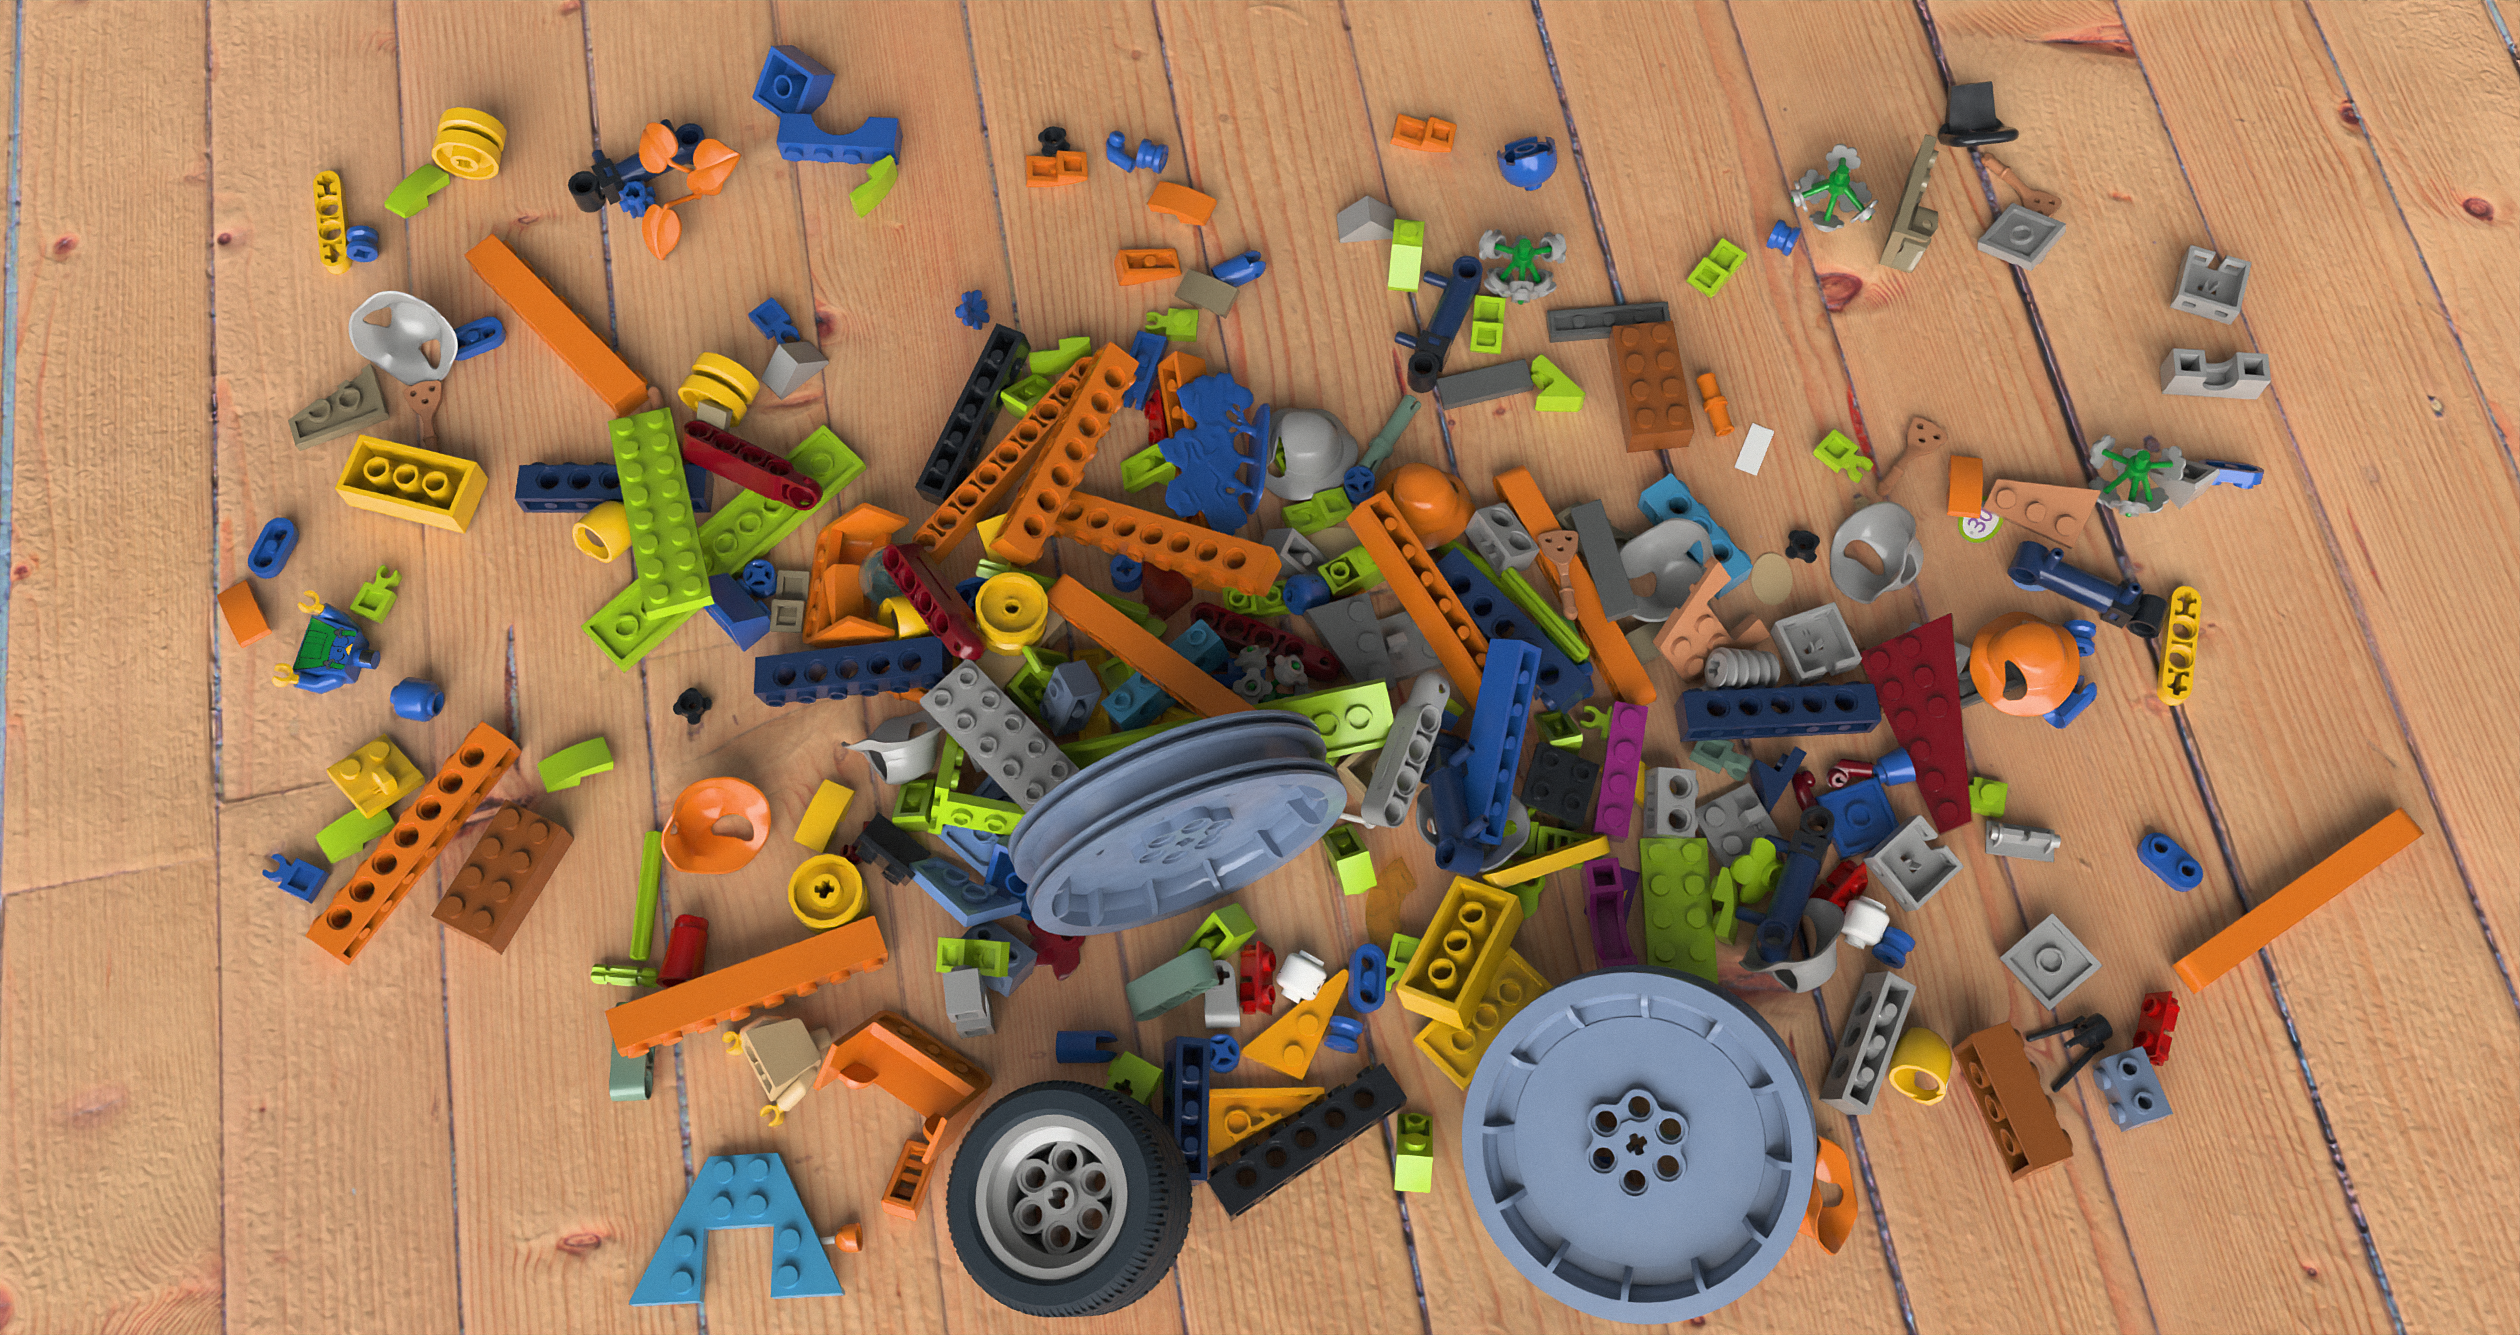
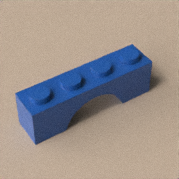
(803, 140)

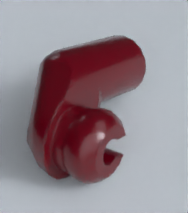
(1845, 769)

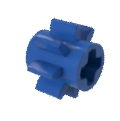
(637, 198)

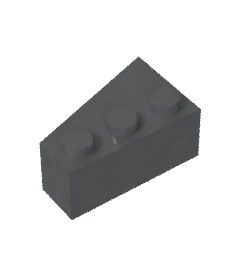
(1353, 638)

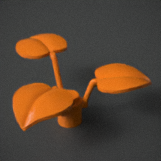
(714, 165)

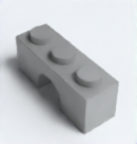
(2189, 374)
(968, 1002)

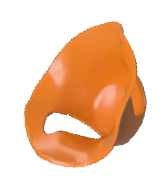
(1429, 502)
(2041, 651)
(698, 809)
(1830, 1224)

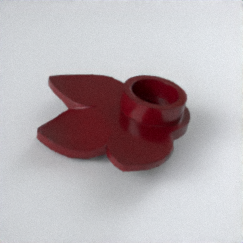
(1056, 951)

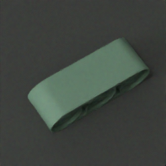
(1171, 984)
(631, 1077)

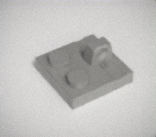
(2021, 236)
(1407, 647)
(1733, 823)
(2050, 962)

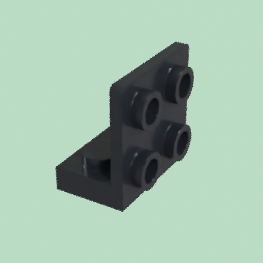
(1559, 785)
(889, 849)

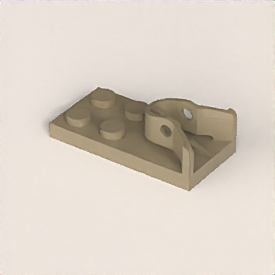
(1912, 222)

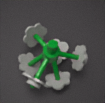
(1850, 194)
(2134, 466)

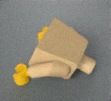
(782, 1058)

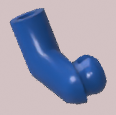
(1116, 152)

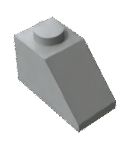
(1294, 552)

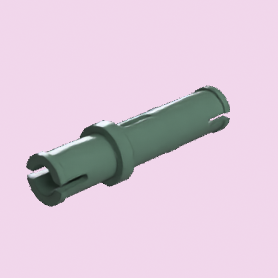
(1382, 444)

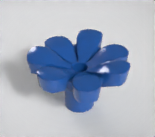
(972, 309)

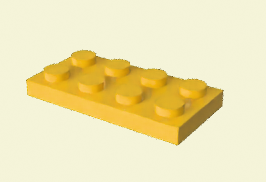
(1460, 1051)

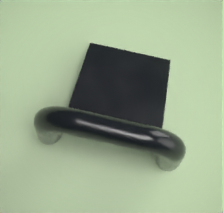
(1973, 108)

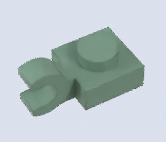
(1719, 755)

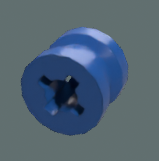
(1152, 156)
(1783, 237)
(362, 243)
(1361, 478)
(760, 571)
(1128, 580)
(2083, 633)
(1893, 947)
(1344, 1034)
(1223, 1047)

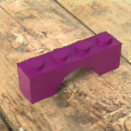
(1620, 771)
(1605, 912)

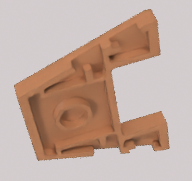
(1695, 631)

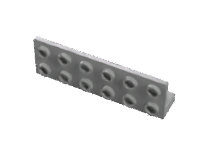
(998, 735)

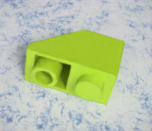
(1351, 572)
(1413, 1153)

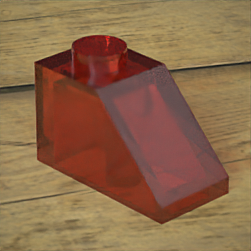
(1164, 590)

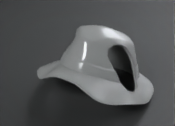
(399, 344)
(1314, 450)
(1891, 533)
(1664, 554)
(897, 756)
(1510, 844)
(1811, 972)

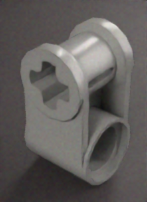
(1221, 1001)

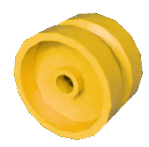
(469, 143)
(720, 382)
(1011, 613)
(828, 893)

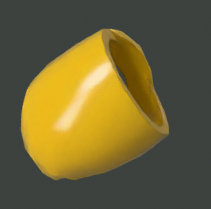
(610, 525)
(909, 621)
(1920, 1051)

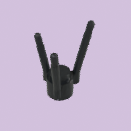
(2089, 1033)

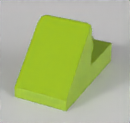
(1559, 391)
(1025, 395)
(1146, 469)
(914, 806)

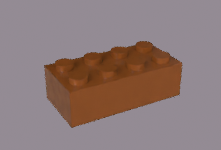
(1650, 386)
(503, 877)
(2013, 1101)

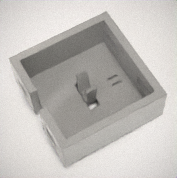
(2226, 281)
(1811, 631)
(1931, 867)

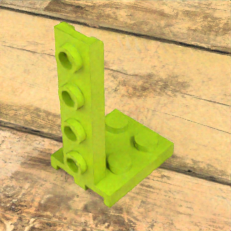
(965, 809)

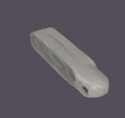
(1406, 752)

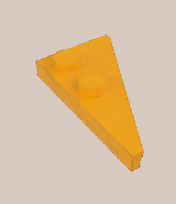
(1295, 1038)
(1247, 1111)

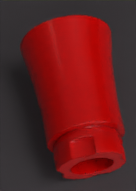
(685, 951)

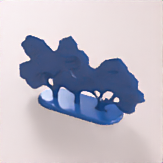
(1209, 454)

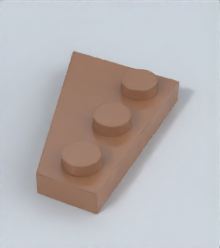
(2043, 508)

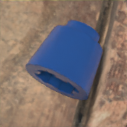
(1894, 768)

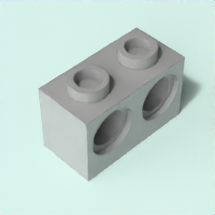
(1501, 539)
(1661, 802)

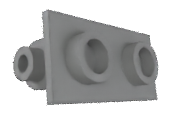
(2021, 841)

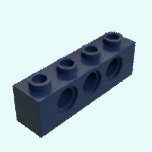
(1188, 1100)

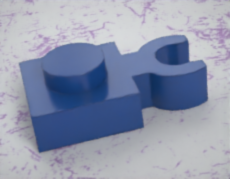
(773, 321)
(298, 879)

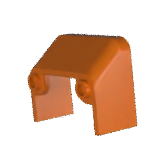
(847, 542)
(914, 1070)

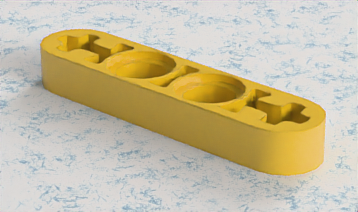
(327, 223)
(2184, 646)
(1547, 862)

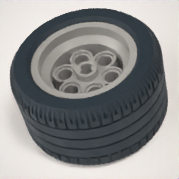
(997, 1191)

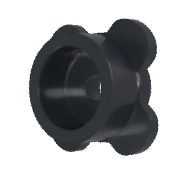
(1050, 135)
(1804, 538)
(689, 697)

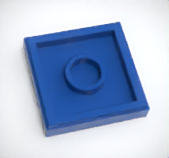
(1860, 816)

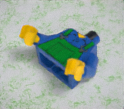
(330, 651)

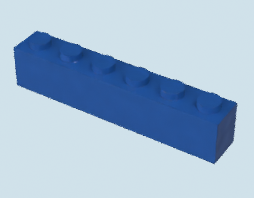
(1499, 732)

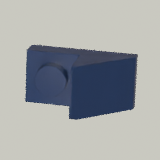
(1771, 782)

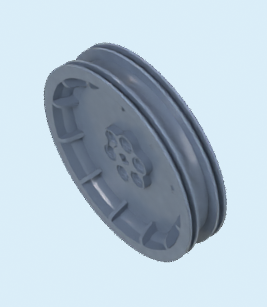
(1176, 822)
(1579, 1224)

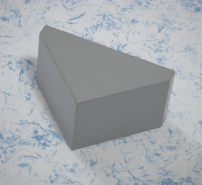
(1366, 221)
(792, 366)
(2195, 482)

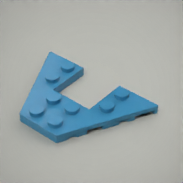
(739, 1195)

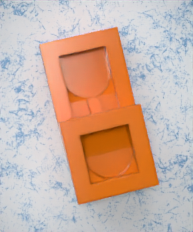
(1428, 136)
(1064, 169)
(1185, 203)
(1965, 486)
(244, 613)

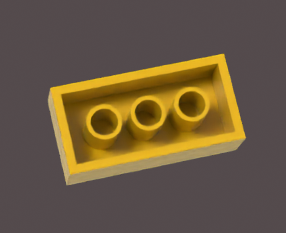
(412, 483)
(1460, 952)

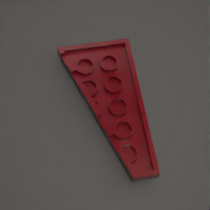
(1922, 701)

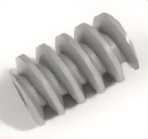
(1741, 668)

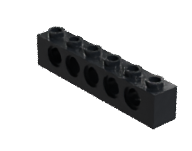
(973, 414)
(1238, 1199)

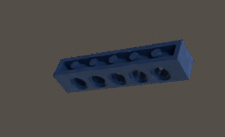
(567, 497)
(775, 671)
(1571, 683)
(1697, 724)

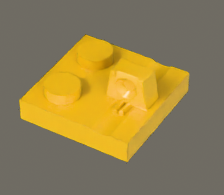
(376, 776)

